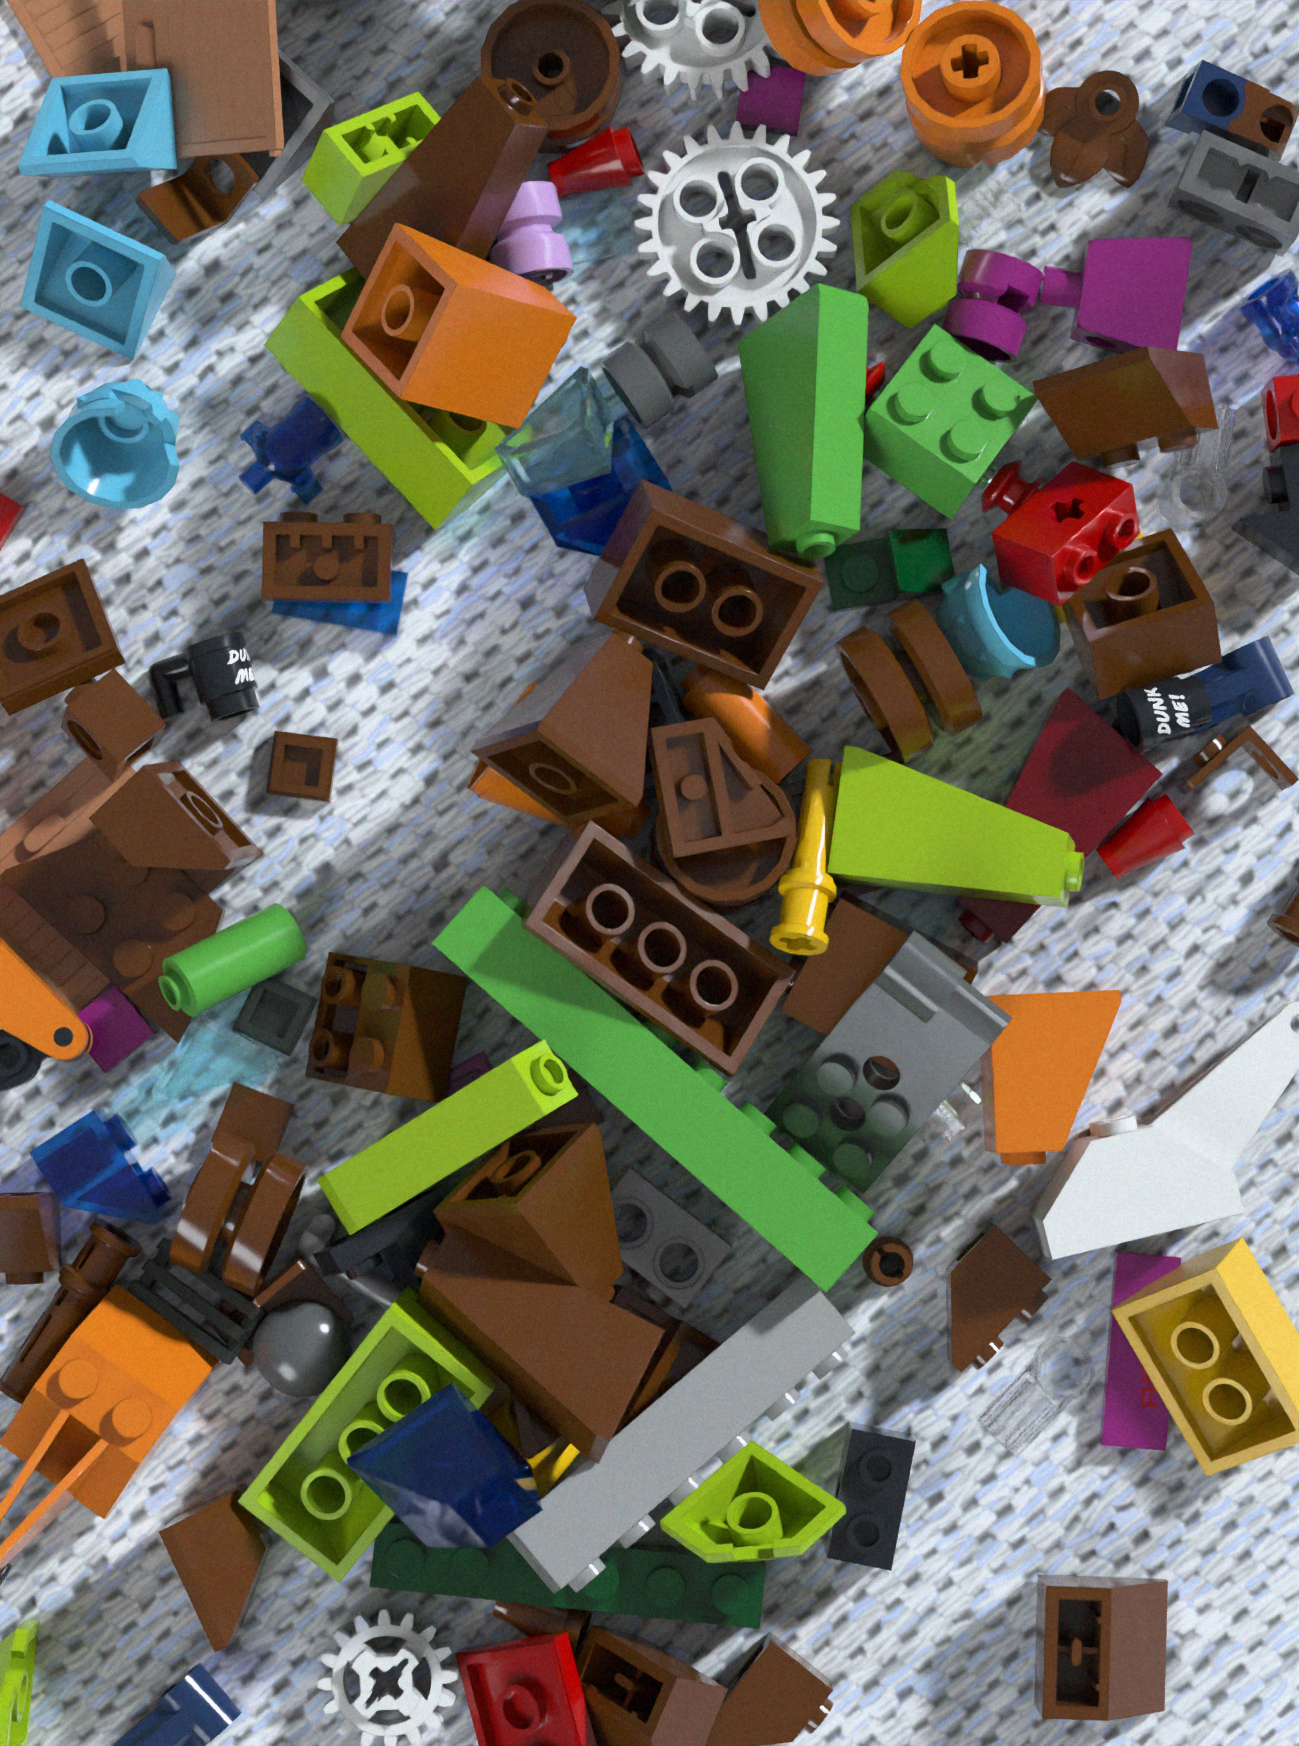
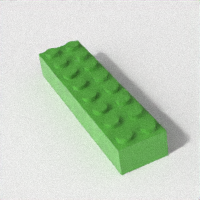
(659, 1091)

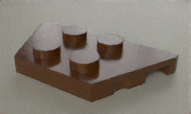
(120, 917)

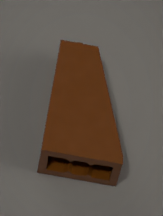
(458, 176)
(539, 1334)

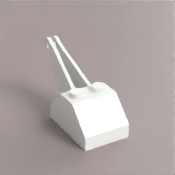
(1175, 1165)

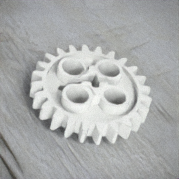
(681, 47)
(683, 239)

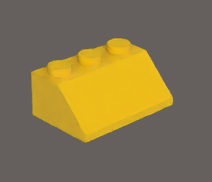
(1219, 1355)

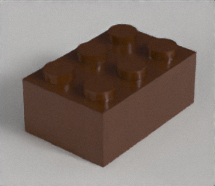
(701, 585)

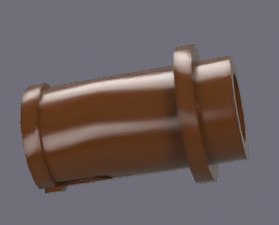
(872, 1258)

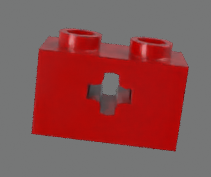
(1066, 533)

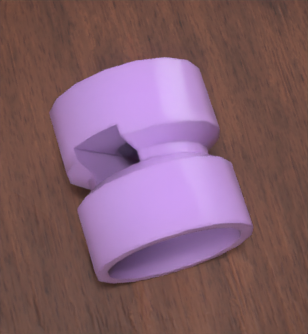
(527, 238)

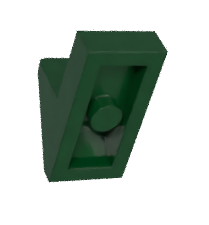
(889, 569)

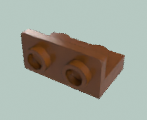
(327, 560)

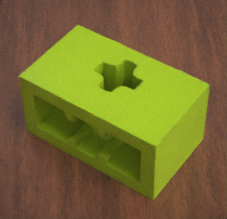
(364, 153)

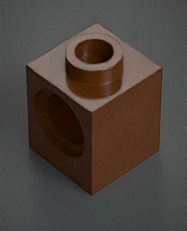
(111, 723)

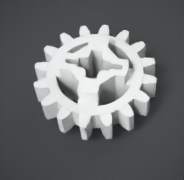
(365, 1656)

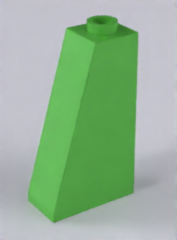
(808, 418)

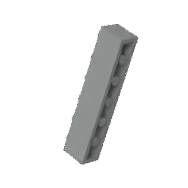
(680, 1433)

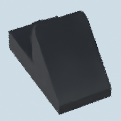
(1278, 531)
(399, 1235)

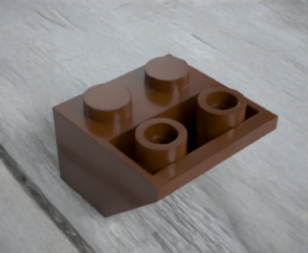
(386, 1027)
(1100, 1647)
(644, 1693)

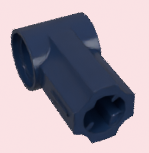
(1244, 682)
(185, 1714)

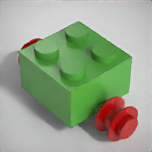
(947, 425)

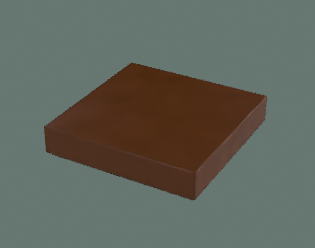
(53, 637)

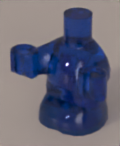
(1276, 313)
(290, 449)

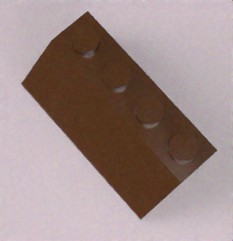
(655, 946)

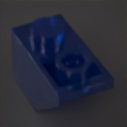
(97, 1172)

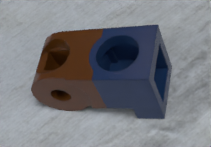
(1233, 110)

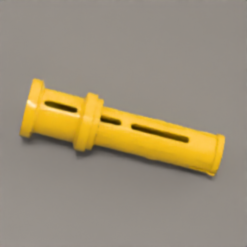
(807, 884)

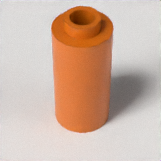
(748, 720)

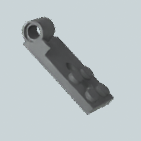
(921, 1020)

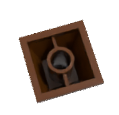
(579, 733)
(545, 1202)

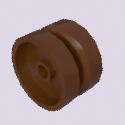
(566, 38)
(916, 677)
(732, 876)
(230, 1209)

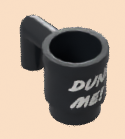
(219, 673)
(1162, 712)

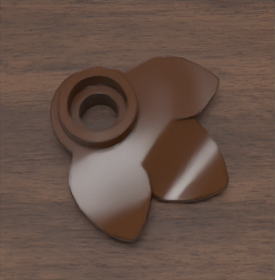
(1093, 141)

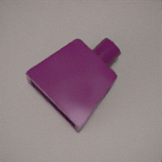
(1124, 292)

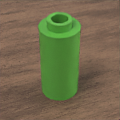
(232, 960)

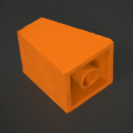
(456, 329)
(1042, 1069)

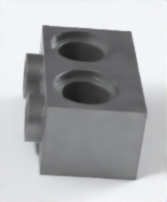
(1239, 193)
(666, 1225)

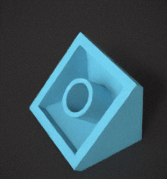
(103, 126)
(95, 280)

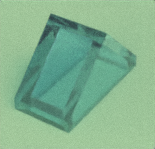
(561, 439)
(211, 1058)

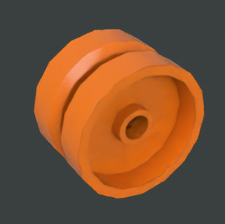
(837, 34)
(973, 83)

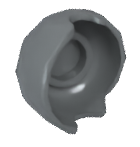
(301, 1347)

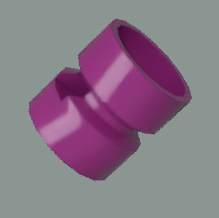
(993, 297)

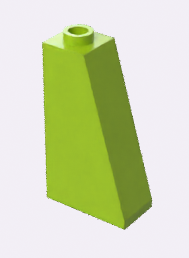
(936, 838)
(447, 1136)

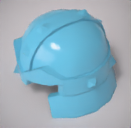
(118, 446)
(994, 630)

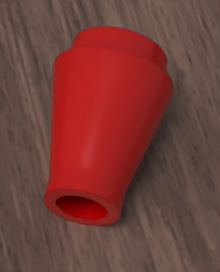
(598, 164)
(1145, 837)

